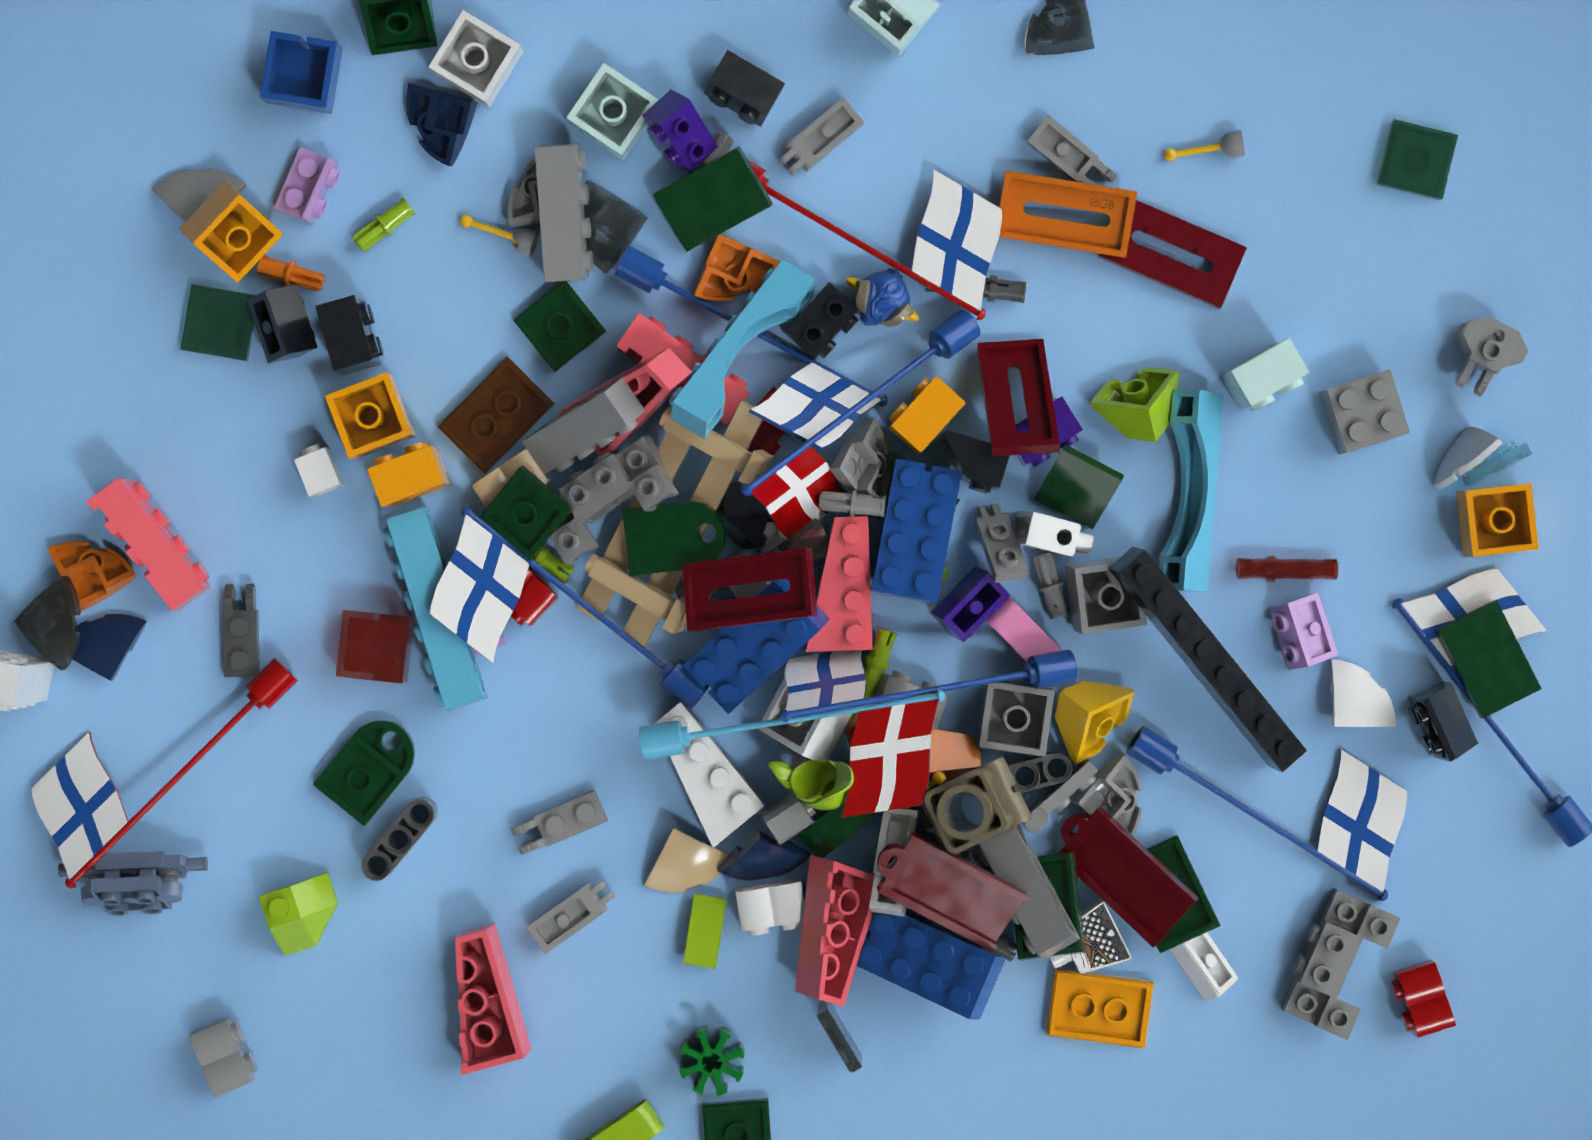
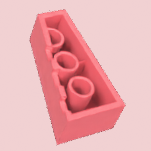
(647, 338)
(650, 382)
(151, 542)
(487, 1003)

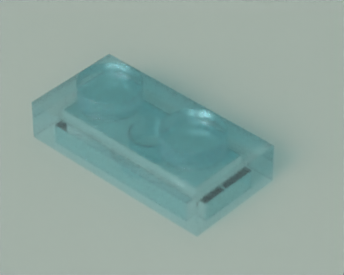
(1506, 456)

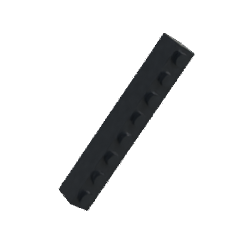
(1207, 658)

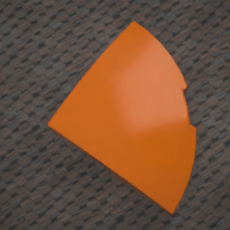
(731, 270)
(91, 570)

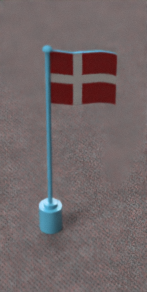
(886, 750)

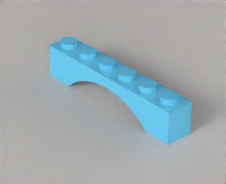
(779, 300)
(1197, 430)

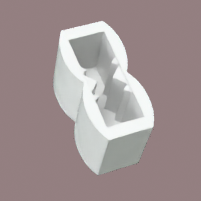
(771, 906)

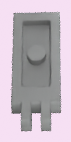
(822, 136)
(1000, 544)
(569, 916)

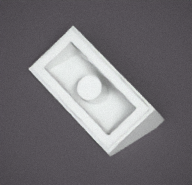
(1205, 966)

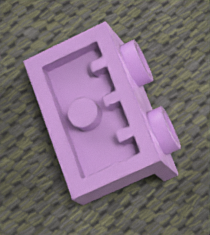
(307, 186)
(1303, 631)

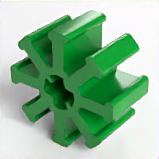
(716, 1069)

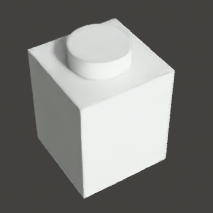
(318, 470)

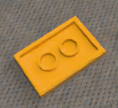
(1099, 1008)

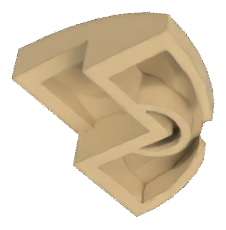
(684, 864)

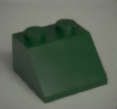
(398, 25)

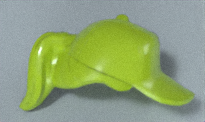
(816, 782)

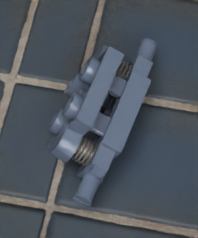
(136, 881)

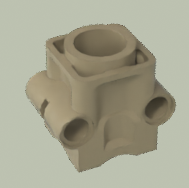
(1000, 800)

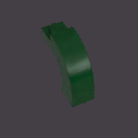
(831, 830)

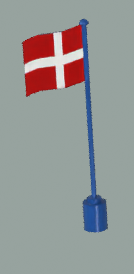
(794, 484)

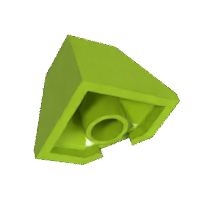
(1140, 405)
(299, 912)

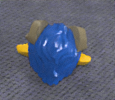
(882, 298)

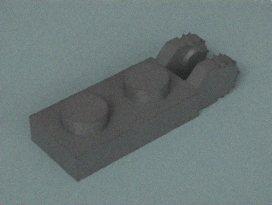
(241, 634)

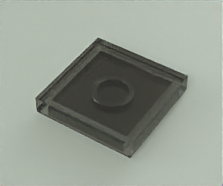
(839, 1036)

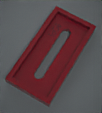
(1202, 286)
(1031, 361)
(789, 565)

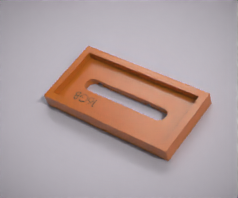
(1108, 240)

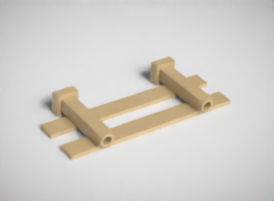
(655, 598)

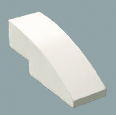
(894, 829)

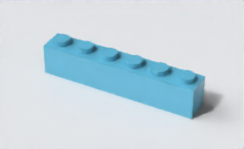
(422, 566)

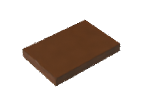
(496, 415)

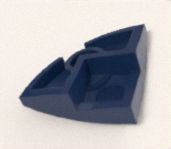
(441, 121)
(106, 642)
(763, 858)

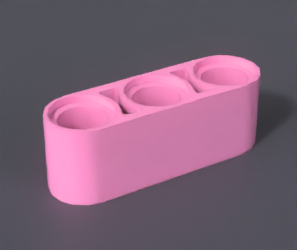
(1020, 631)

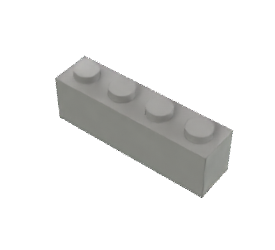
(562, 212)
(584, 426)
(1042, 912)

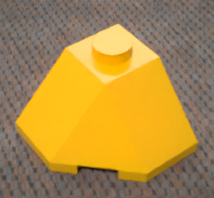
(1088, 715)

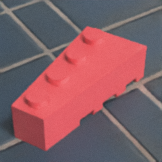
(845, 588)
(832, 929)

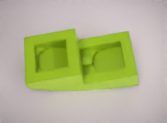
(704, 931)

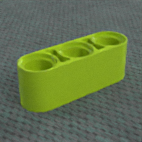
(634, 1124)

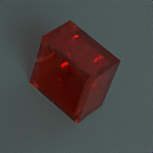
(375, 647)

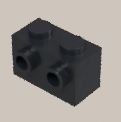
(743, 89)
(822, 322)
(282, 323)

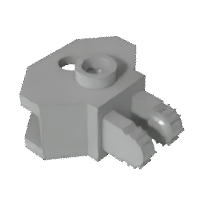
(1485, 353)

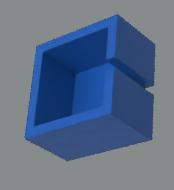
(301, 75)

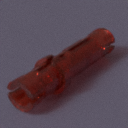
(1273, 568)

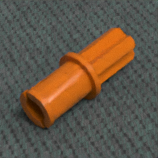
(290, 273)

